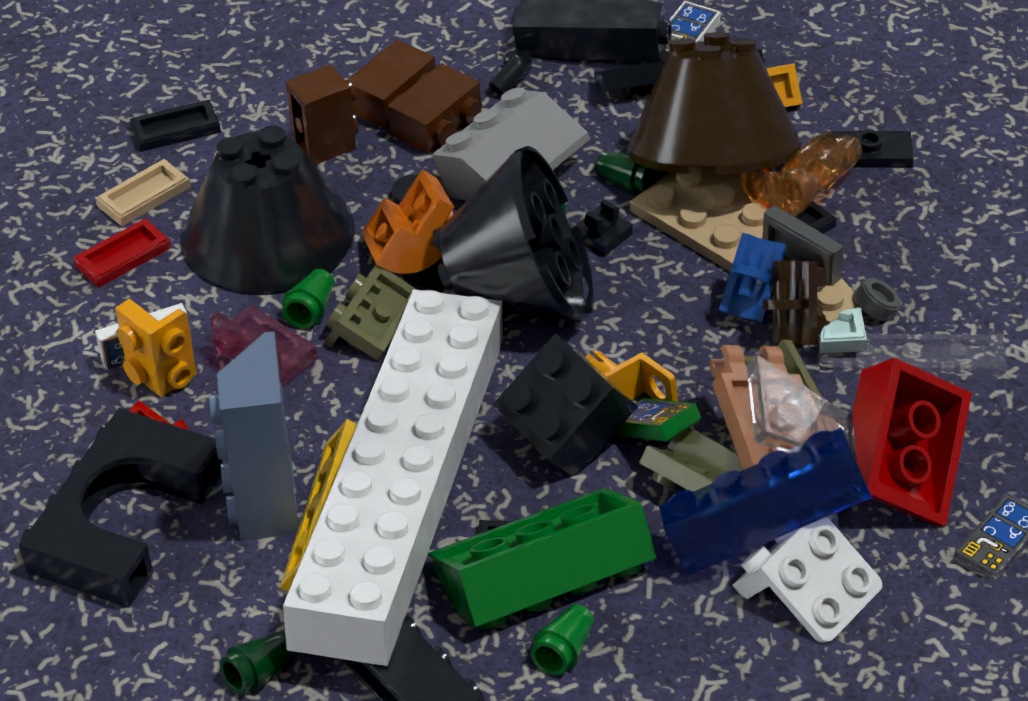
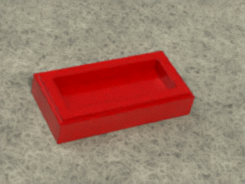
(122, 252)

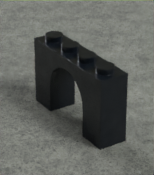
(125, 455)

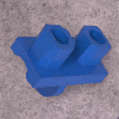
(751, 278)

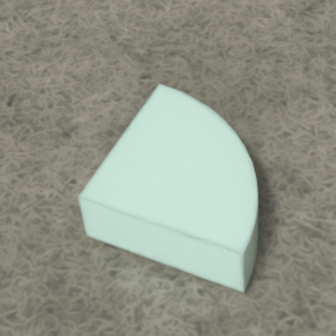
(844, 333)

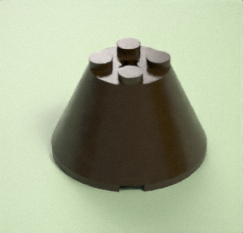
(714, 110)

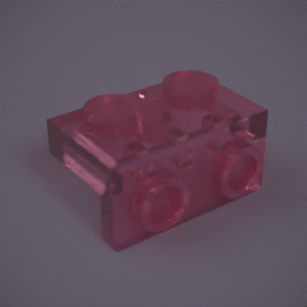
(235, 335)

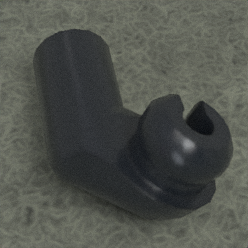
(516, 67)

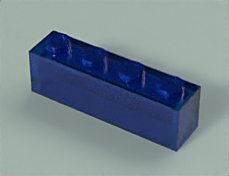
(764, 501)

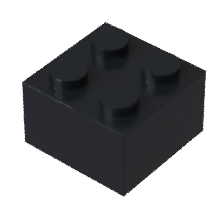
(565, 405)

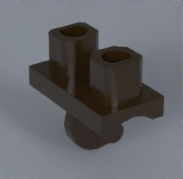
(796, 301)

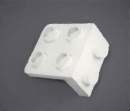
(814, 576)

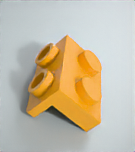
(155, 350)

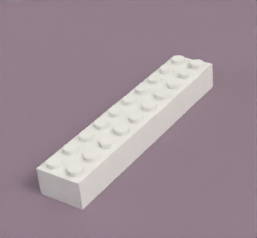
(394, 480)

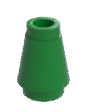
(308, 300)
(562, 640)

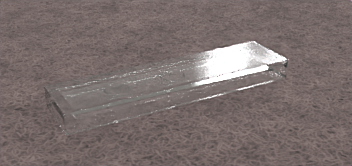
(929, 352)

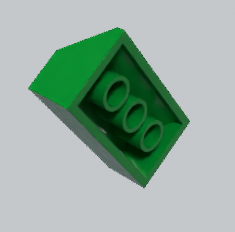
(544, 557)

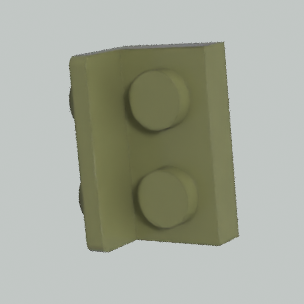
(373, 312)

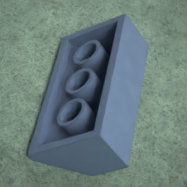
(255, 443)

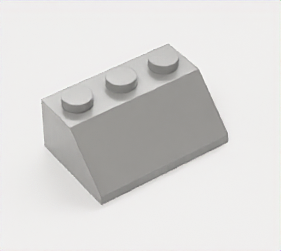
(512, 123)

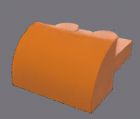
(403, 233)

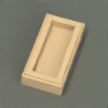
(143, 192)

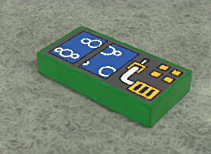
(659, 419)

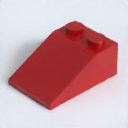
(909, 437)

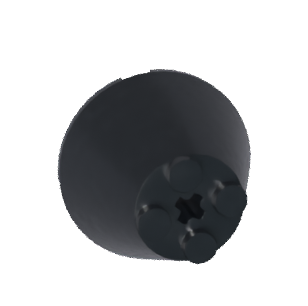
(265, 217)
(517, 243)

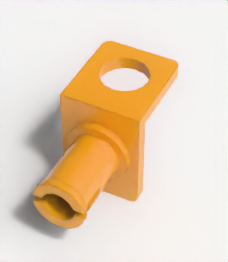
(637, 376)

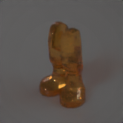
(800, 180)

